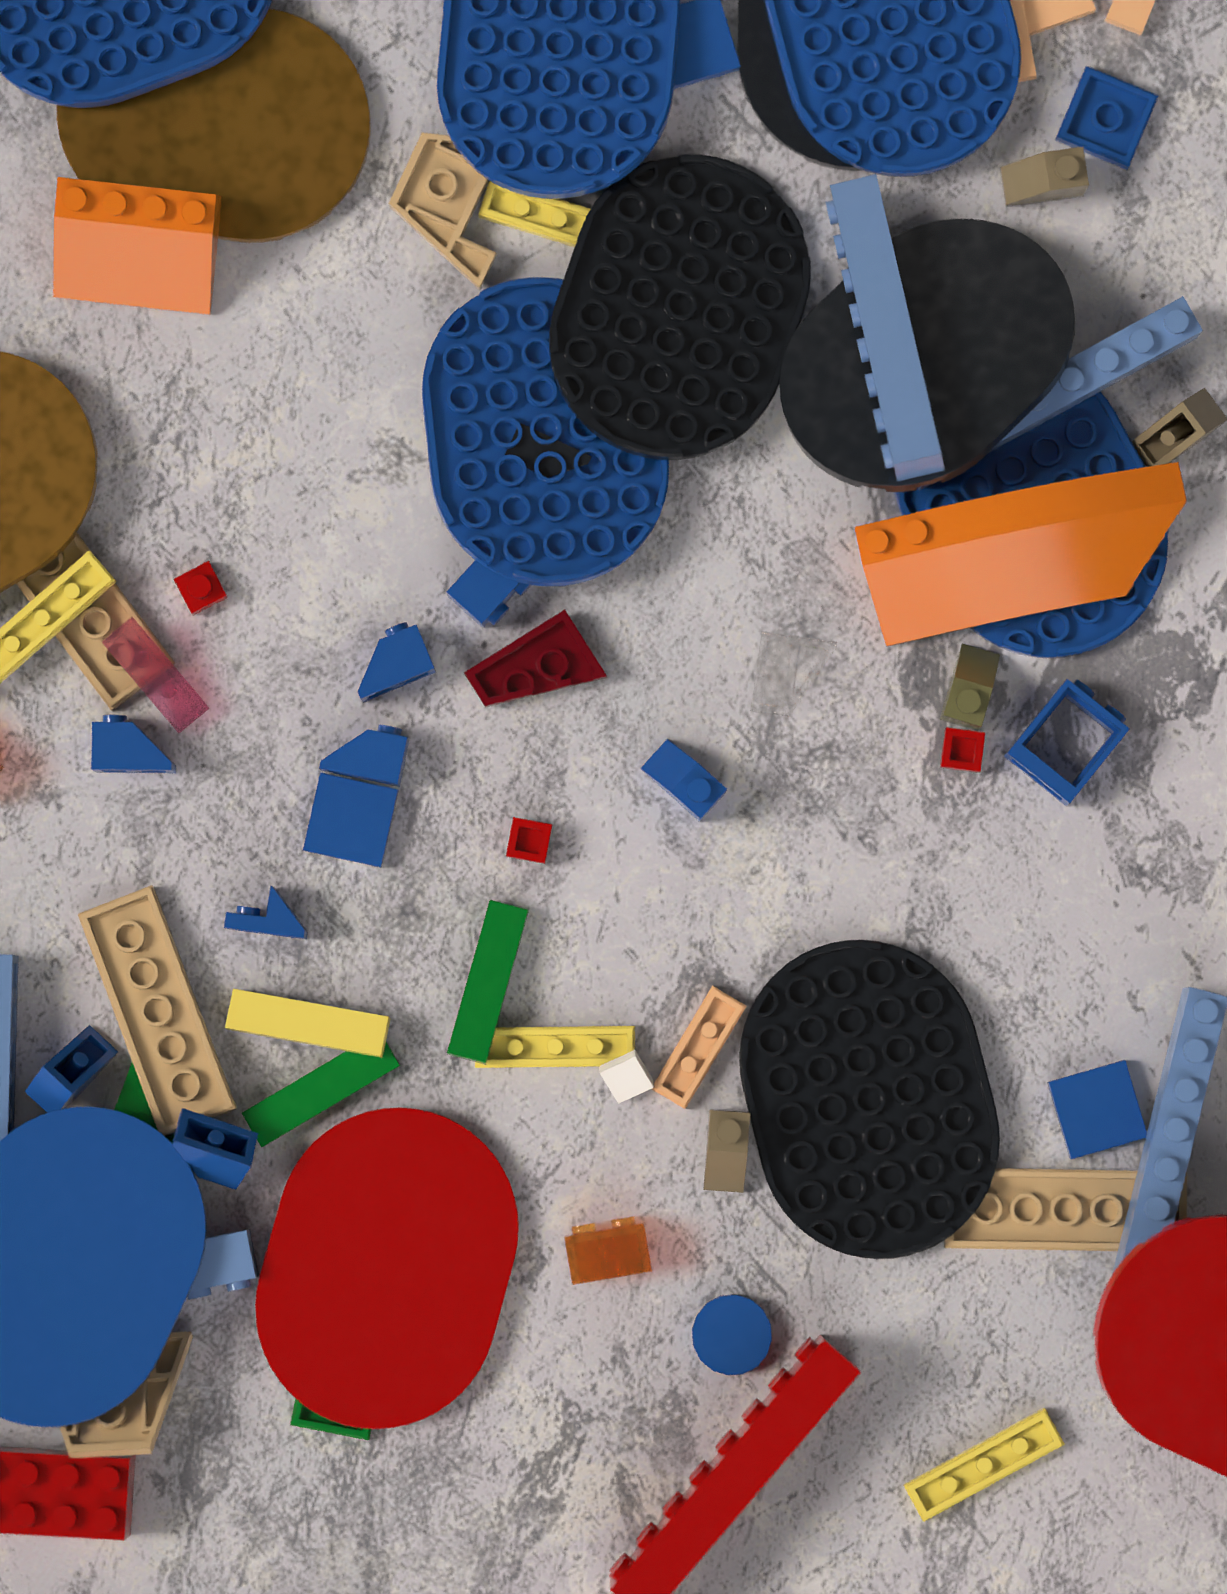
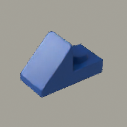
(278, 921)

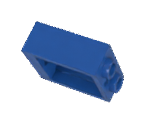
(1043, 774)

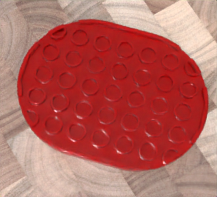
(386, 1268)
(1166, 1340)

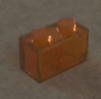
(607, 1251)

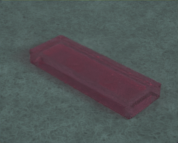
(155, 674)

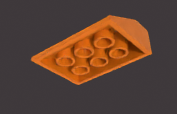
(135, 245)

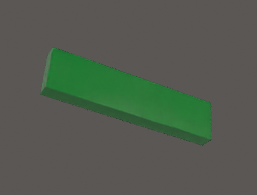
(487, 982)
(316, 1093)

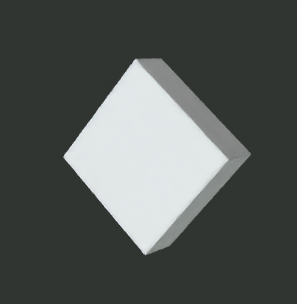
(626, 1076)

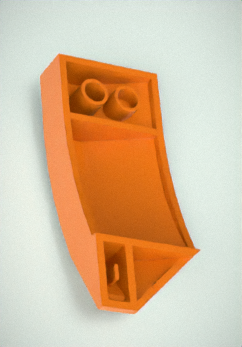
(1017, 551)

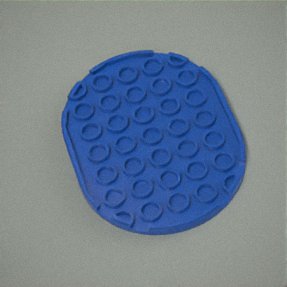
(117, 48)
(898, 80)
(556, 89)
(477, 388)
(1067, 447)
(92, 1261)

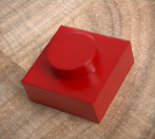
(200, 588)
(962, 750)
(529, 840)

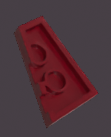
(536, 663)

